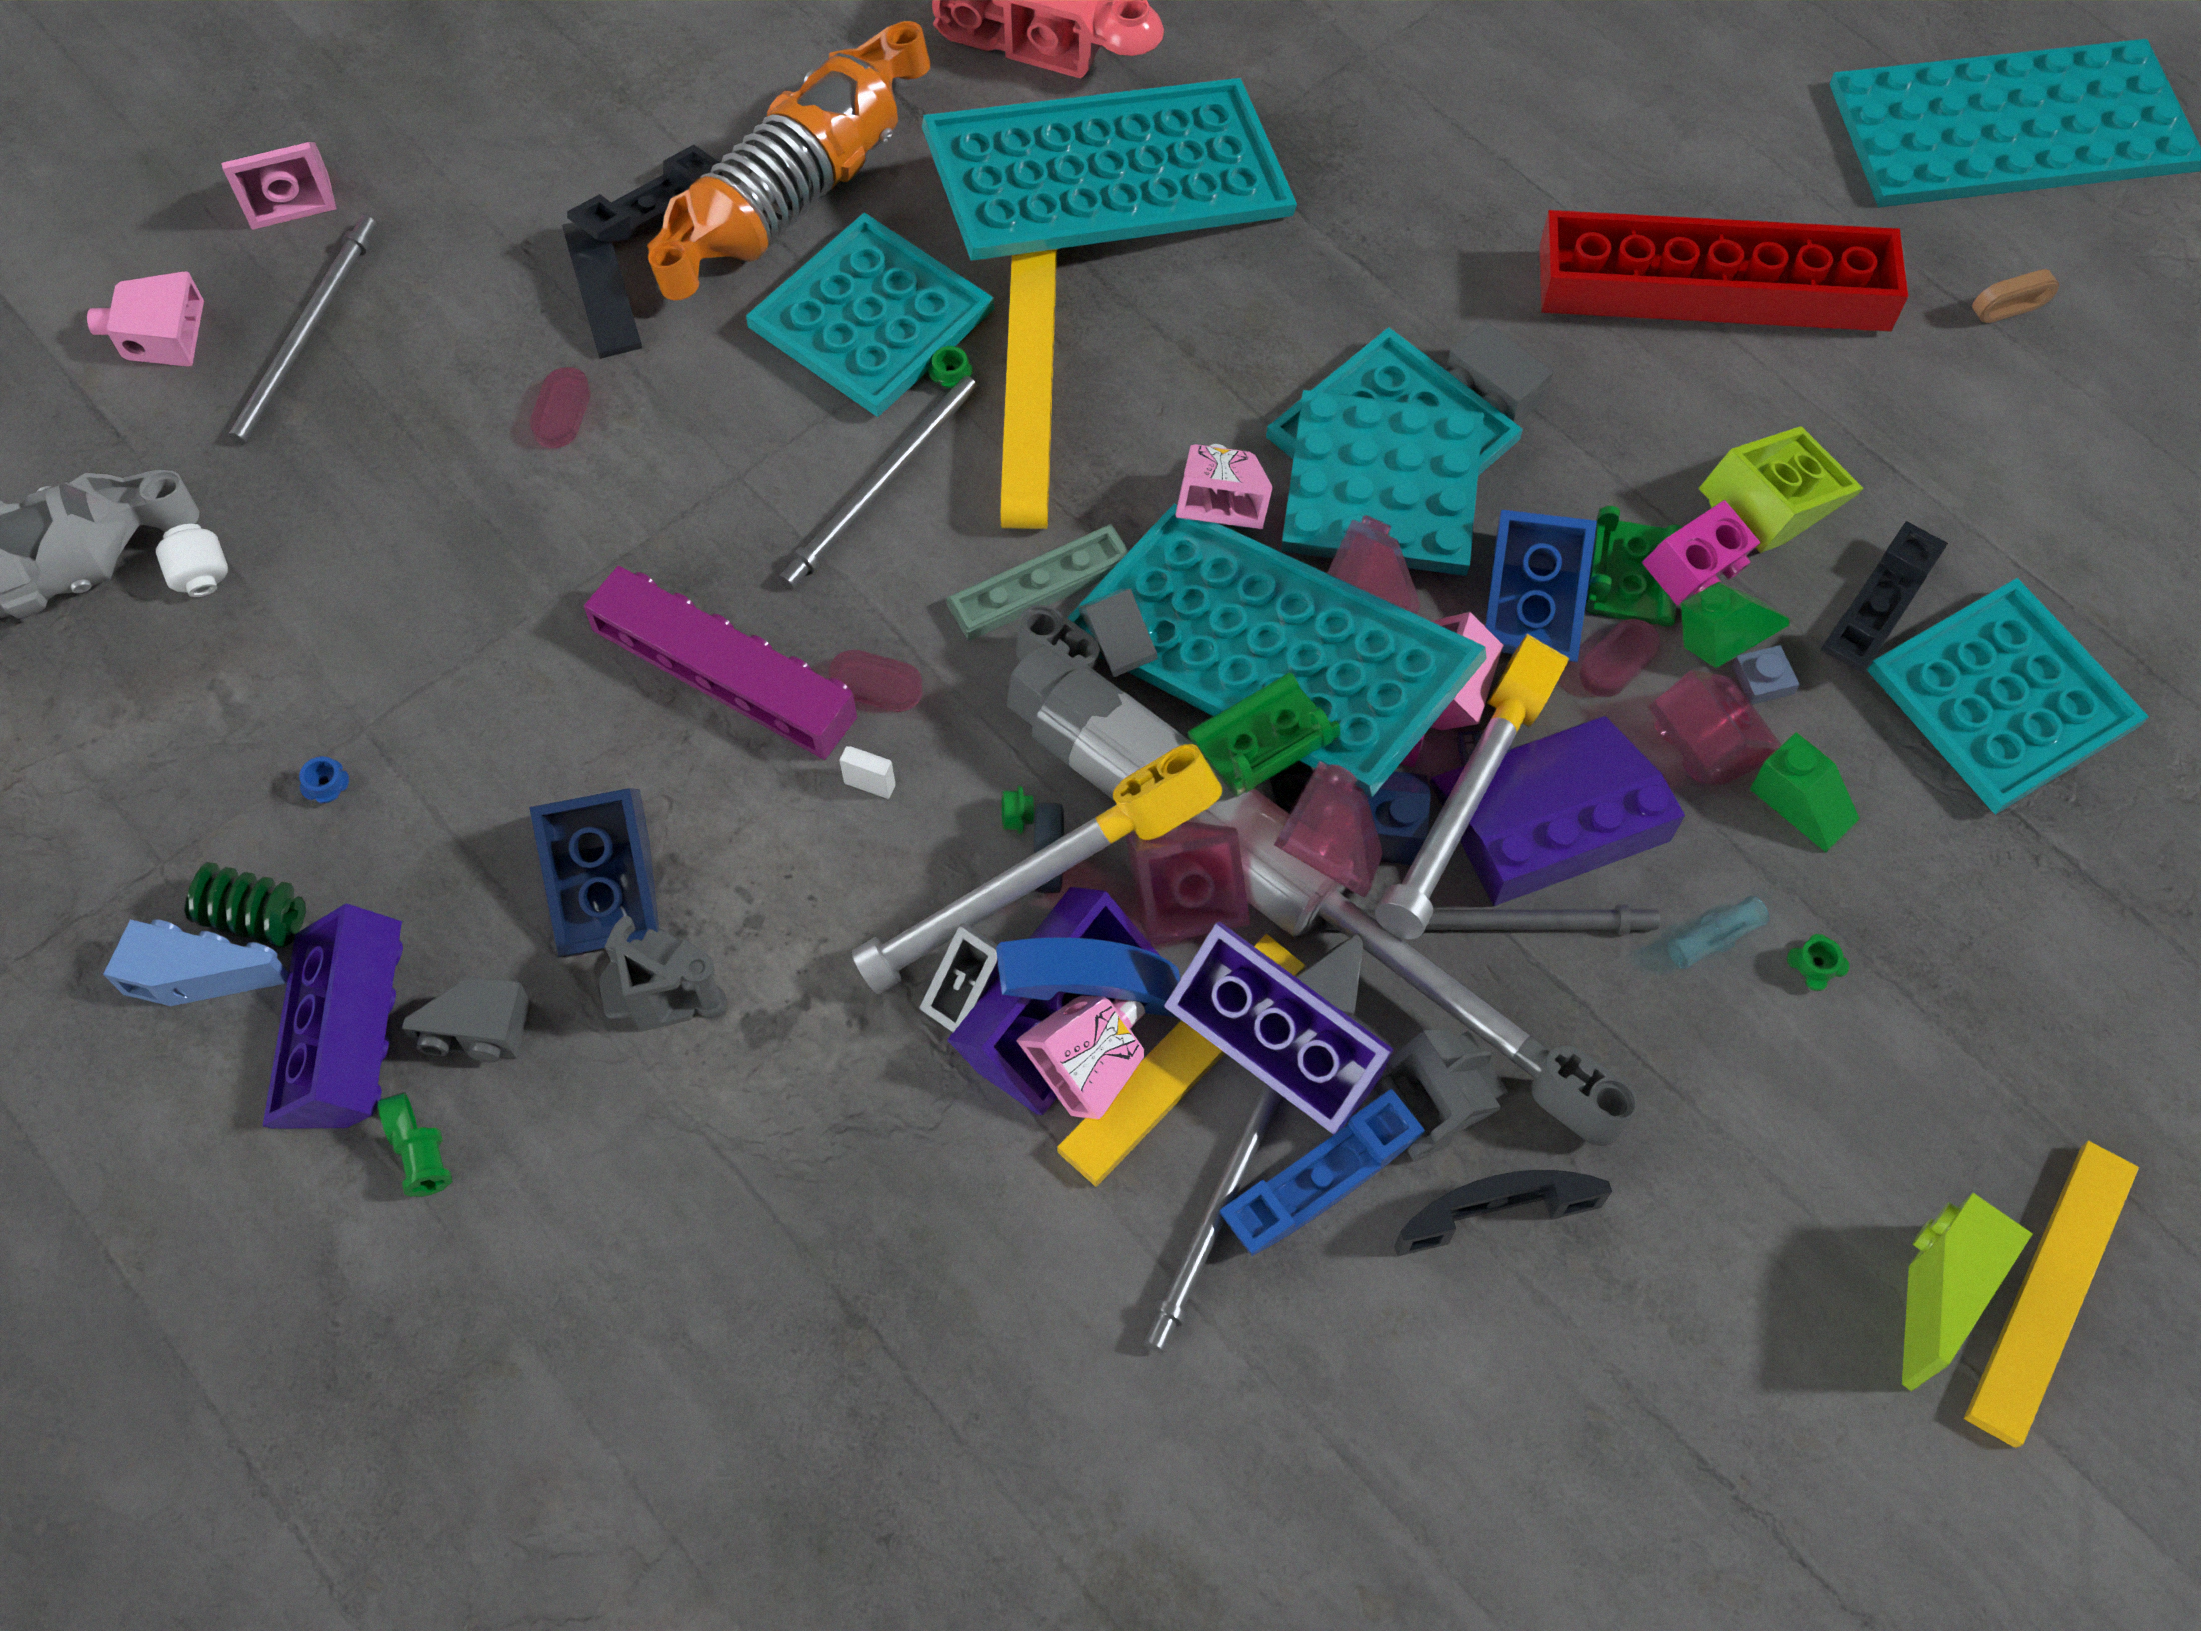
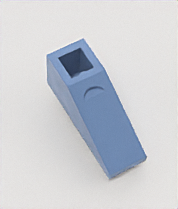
(178, 968)

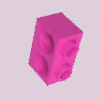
(1702, 553)

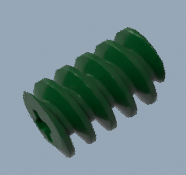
(244, 905)

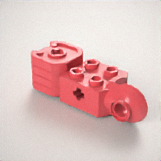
(1051, 32)

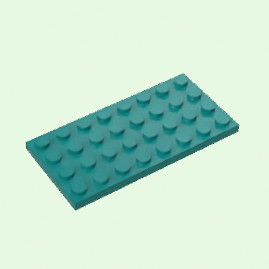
(2015, 122)
(1106, 167)
(1243, 615)

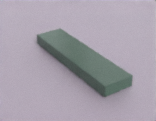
(1037, 582)

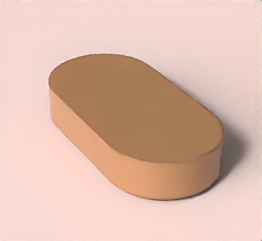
(2015, 296)

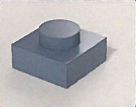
(1765, 674)

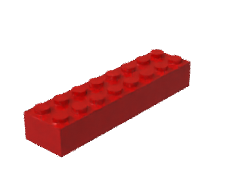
(1722, 270)

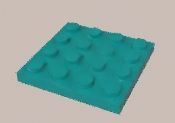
(870, 313)
(1400, 372)
(1390, 463)
(2007, 695)

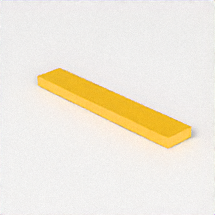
(1151, 1091)
(2051, 1295)

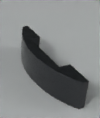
(645, 206)
(602, 292)
(1884, 597)
(1562, 1192)

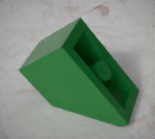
(1726, 623)
(1807, 792)

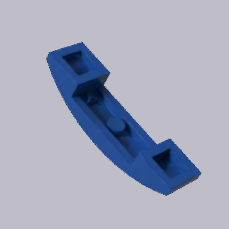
(1088, 967)
(1323, 1175)

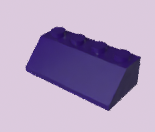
(997, 1020)
(334, 1021)
(1279, 1028)

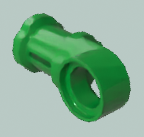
(415, 1145)

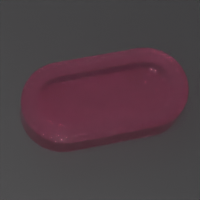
(560, 407)
(1619, 658)
(878, 679)

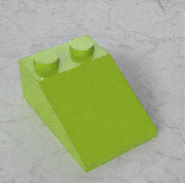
(1780, 485)
(1953, 1280)

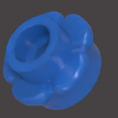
(318, 770)

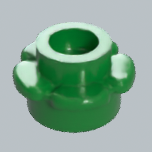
(949, 359)
(1016, 810)

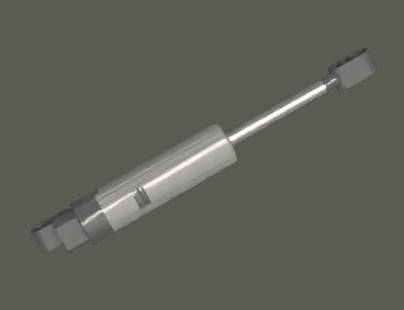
(1112, 736)

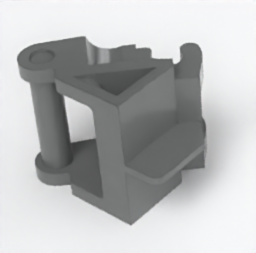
(657, 979)
(1455, 1078)

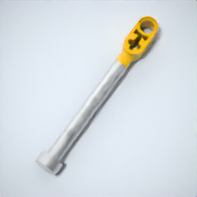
(1518, 701)
(1147, 803)

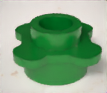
(1827, 952)

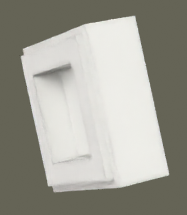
(867, 772)

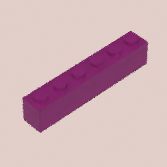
(722, 661)

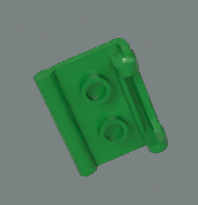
(1618, 579)
(1263, 734)

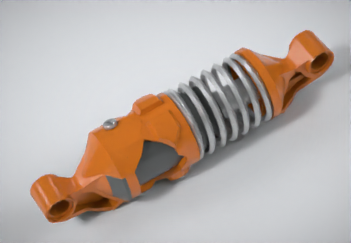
(797, 153)

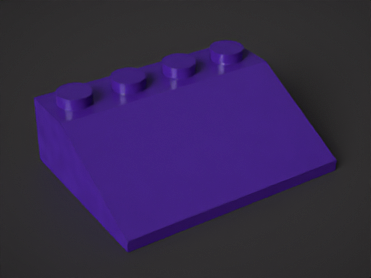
(1564, 810)

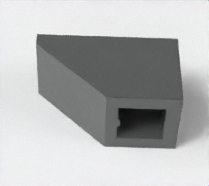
(472, 1018)

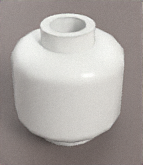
(191, 560)

